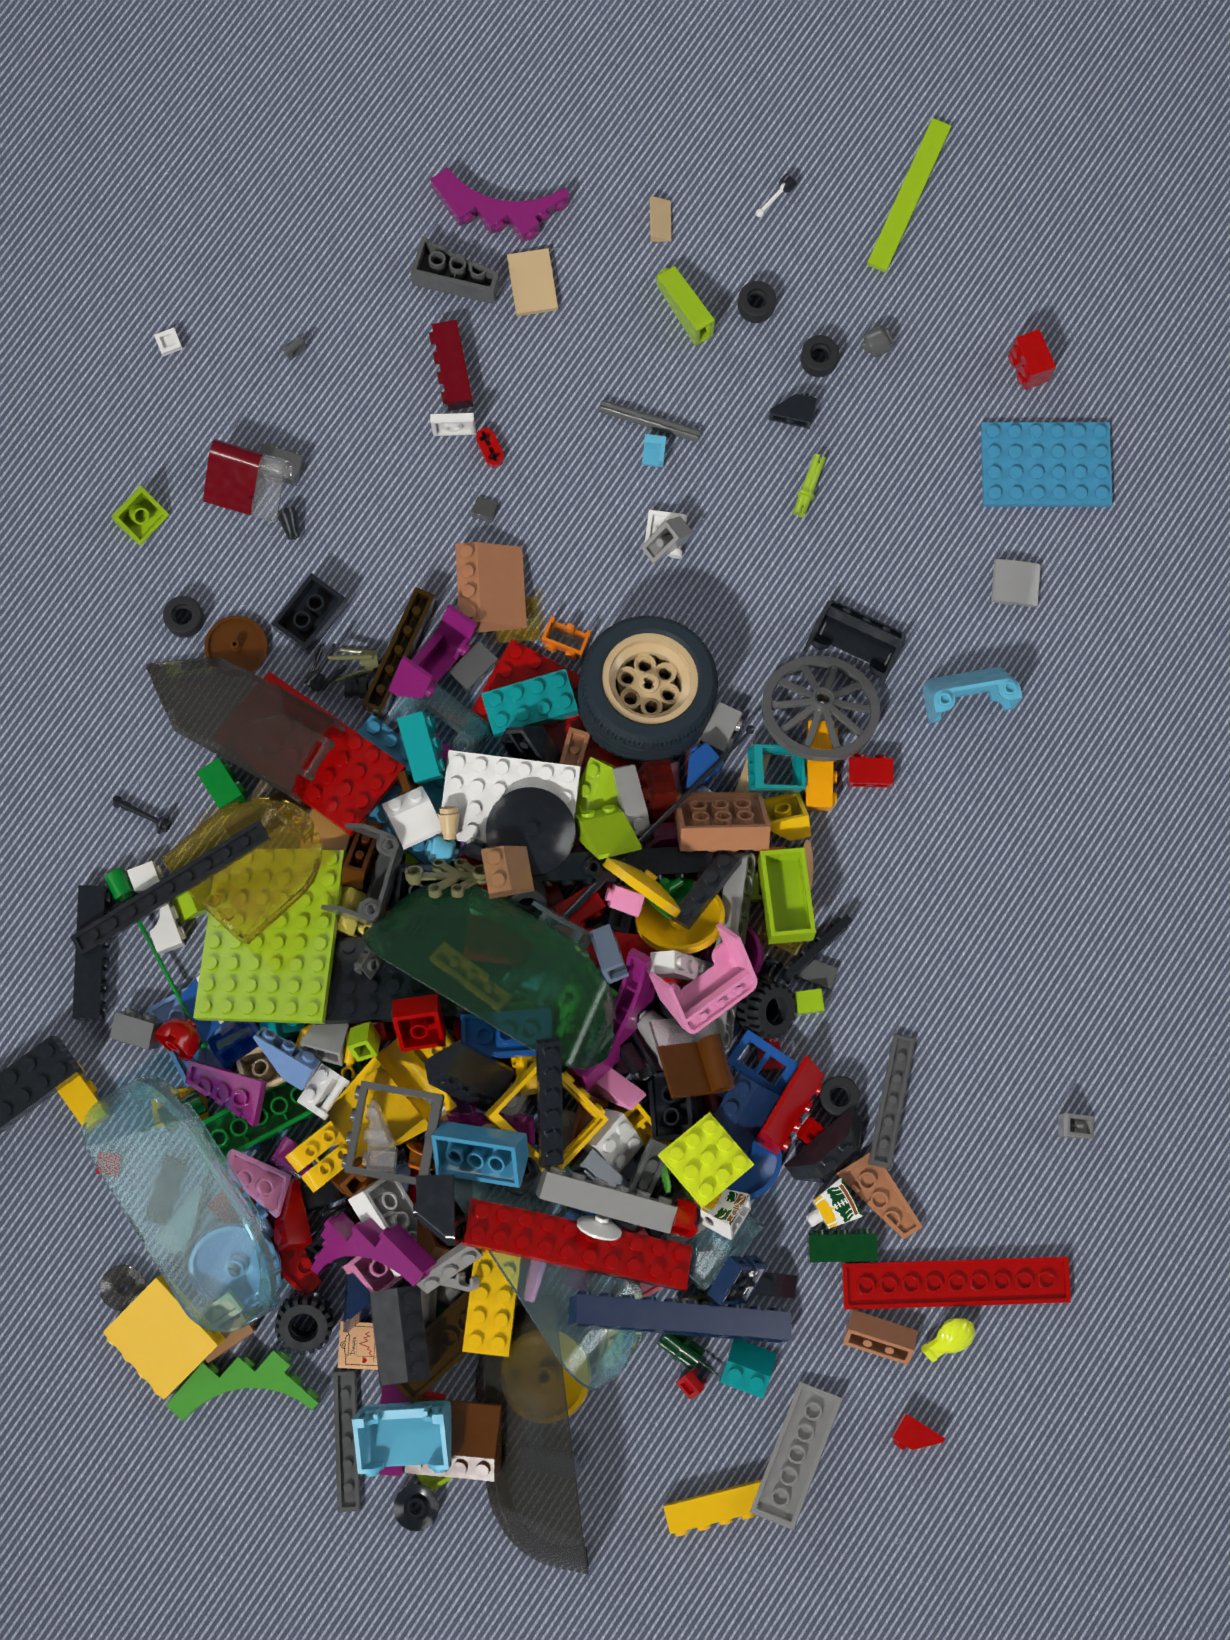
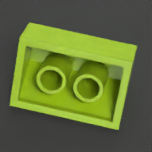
(596, 787)

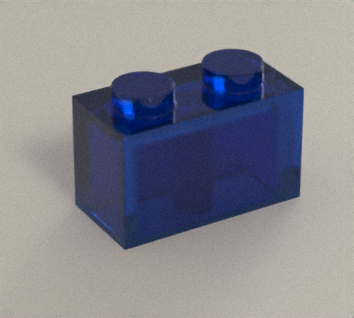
(233, 1042)

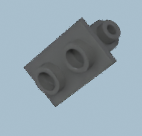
(367, 963)

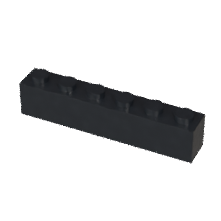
(91, 969)

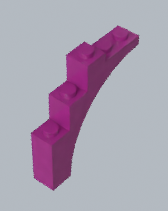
(495, 214)
(632, 997)
(387, 1246)

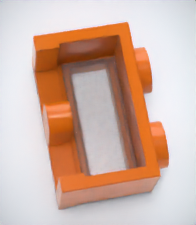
(565, 639)

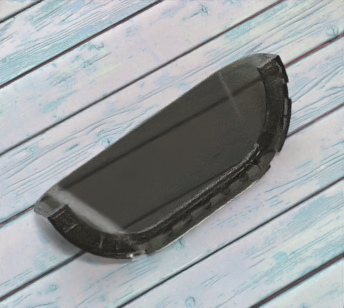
(537, 1483)

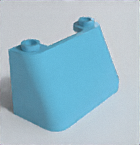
(941, 691)
(403, 1436)

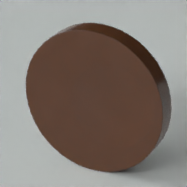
(238, 641)

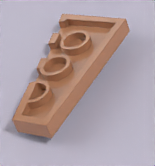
(881, 1194)

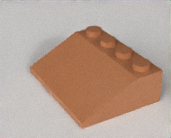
(491, 585)
(722, 822)

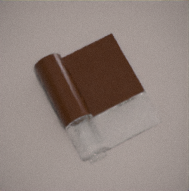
(692, 1062)

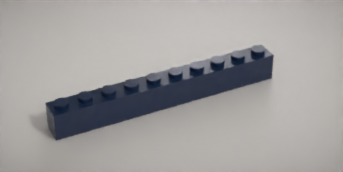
(679, 1318)

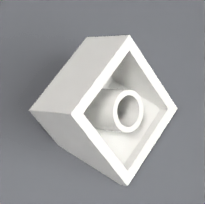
(412, 817)

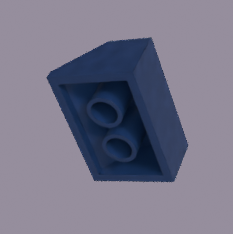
(746, 1110)

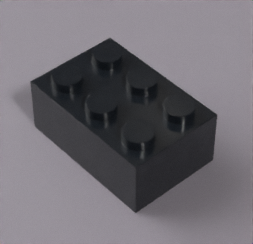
(310, 614)

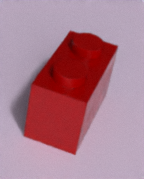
(869, 771)

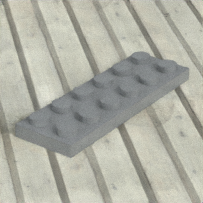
(796, 1456)

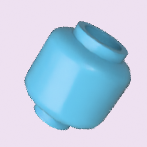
(441, 849)

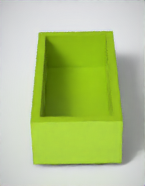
(786, 895)

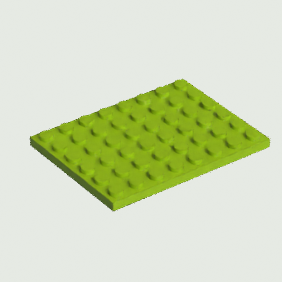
(283, 970)

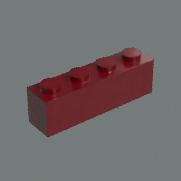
(452, 365)

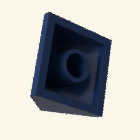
(356, 1303)

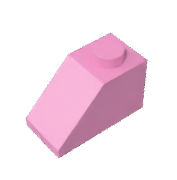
(624, 899)

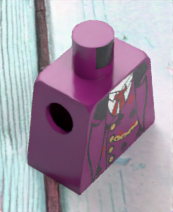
(279, 1161)

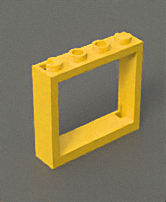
(580, 1095)

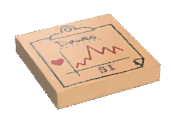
(357, 1347)

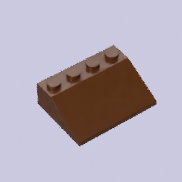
(474, 1442)

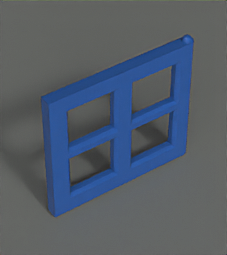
(769, 1051)

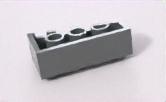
(452, 273)

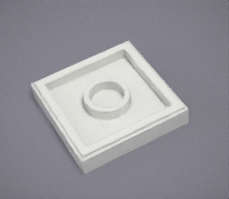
(453, 424)

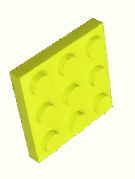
(705, 1160)

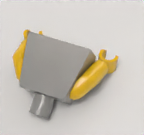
(328, 1044)

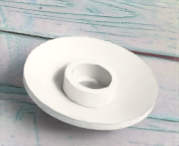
(599, 1227)

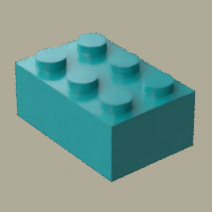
(422, 747)

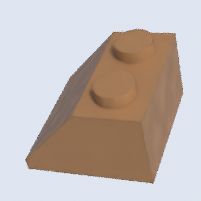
(507, 870)

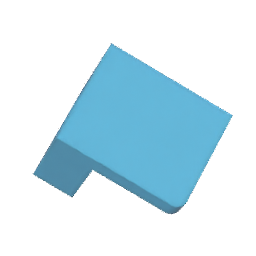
(654, 450)

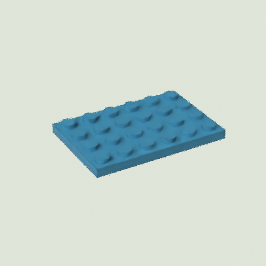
(1046, 464)

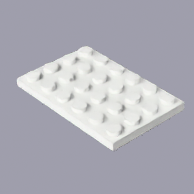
(480, 780)

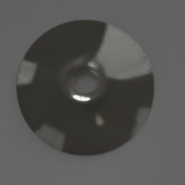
(111, 1284)

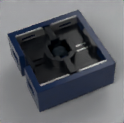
(737, 1279)

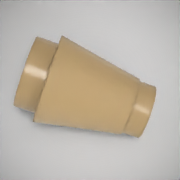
(449, 821)

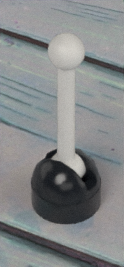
(786, 185)

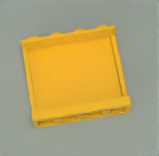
(161, 1338)

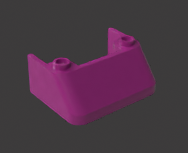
(419, 676)

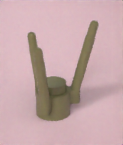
(367, 658)

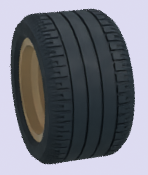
(664, 649)

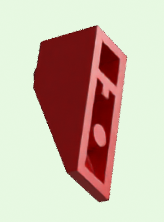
(292, 1225)

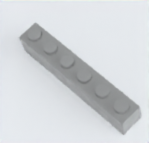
(606, 1200)

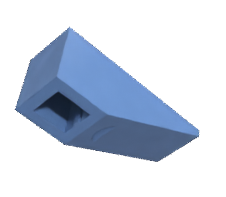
(289, 1060)

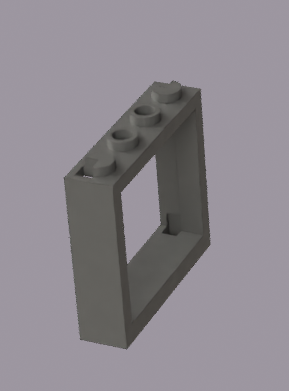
(357, 1117)

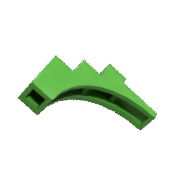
(241, 1374)

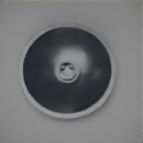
(533, 820)

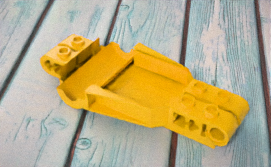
(403, 1114)

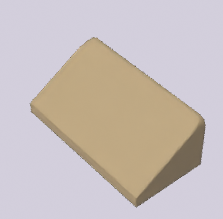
(660, 220)

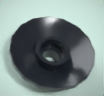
(404, 1511)

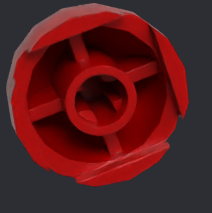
(179, 1036)

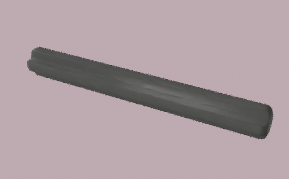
(649, 421)

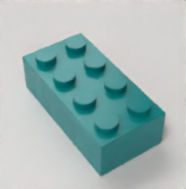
(530, 703)

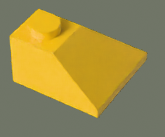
(788, 816)

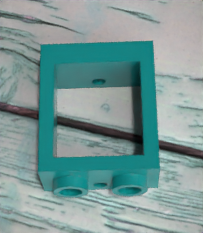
(756, 773)

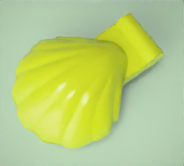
(951, 1338)

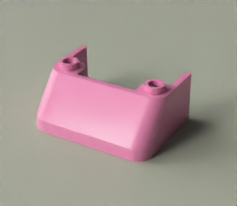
(712, 991)

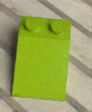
(606, 832)

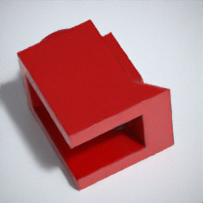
(685, 1218)

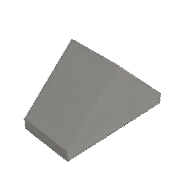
(1075, 1126)

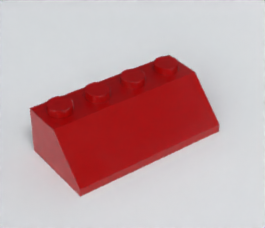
(790, 1106)

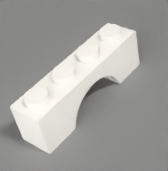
(166, 933)
(677, 965)

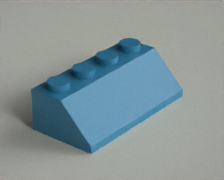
(480, 1153)

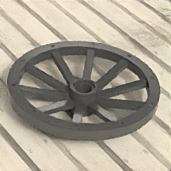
(819, 709)

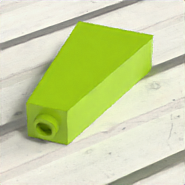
(685, 305)

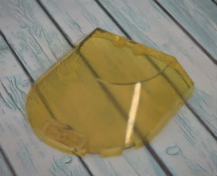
(264, 882)

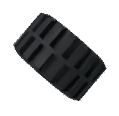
(779, 1011)
(304, 1340)

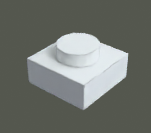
(168, 342)

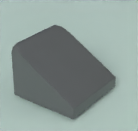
(294, 348)
(484, 509)

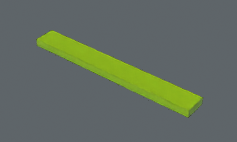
(909, 195)

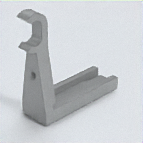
(429, 1300)

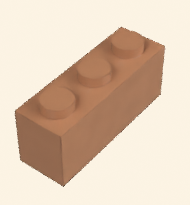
(880, 1337)

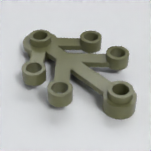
(448, 875)

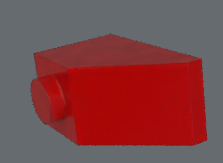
(914, 1434)

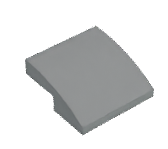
(1015, 582)

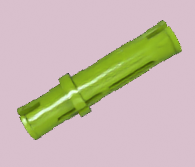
(806, 494)

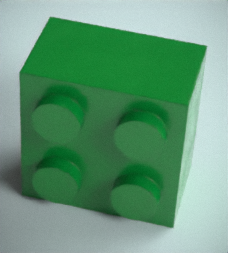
(221, 785)

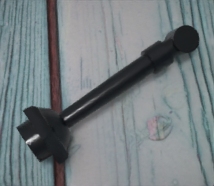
(162, 823)

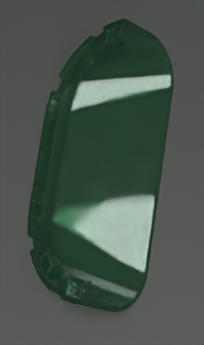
(501, 969)

